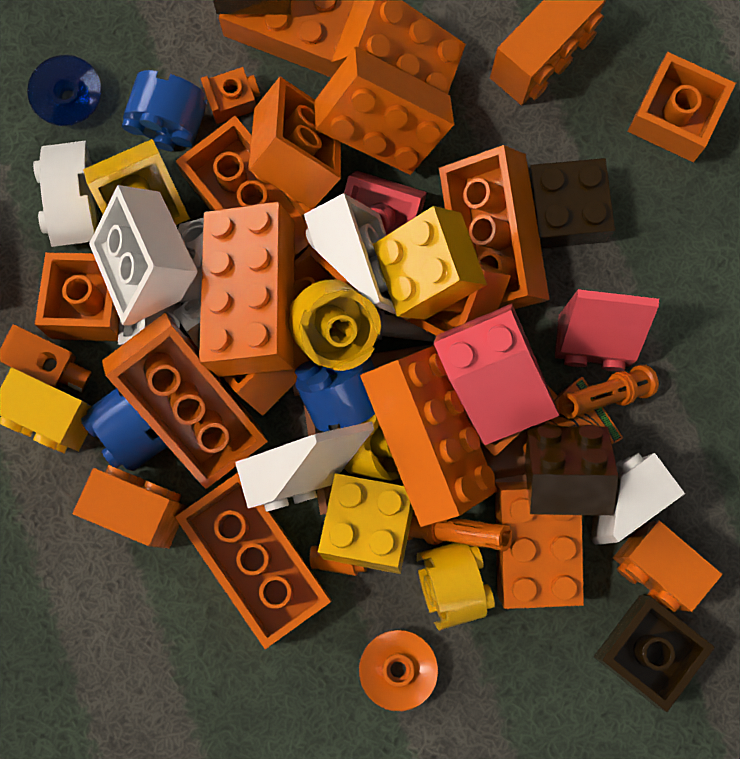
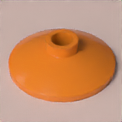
(404, 691)

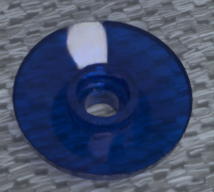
(62, 75)

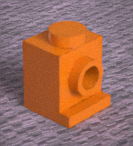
(228, 105)

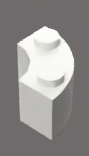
(67, 202)

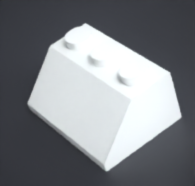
(141, 254)
(641, 493)

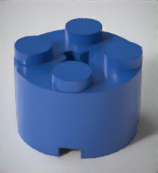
(164, 110)
(334, 395)
(122, 431)

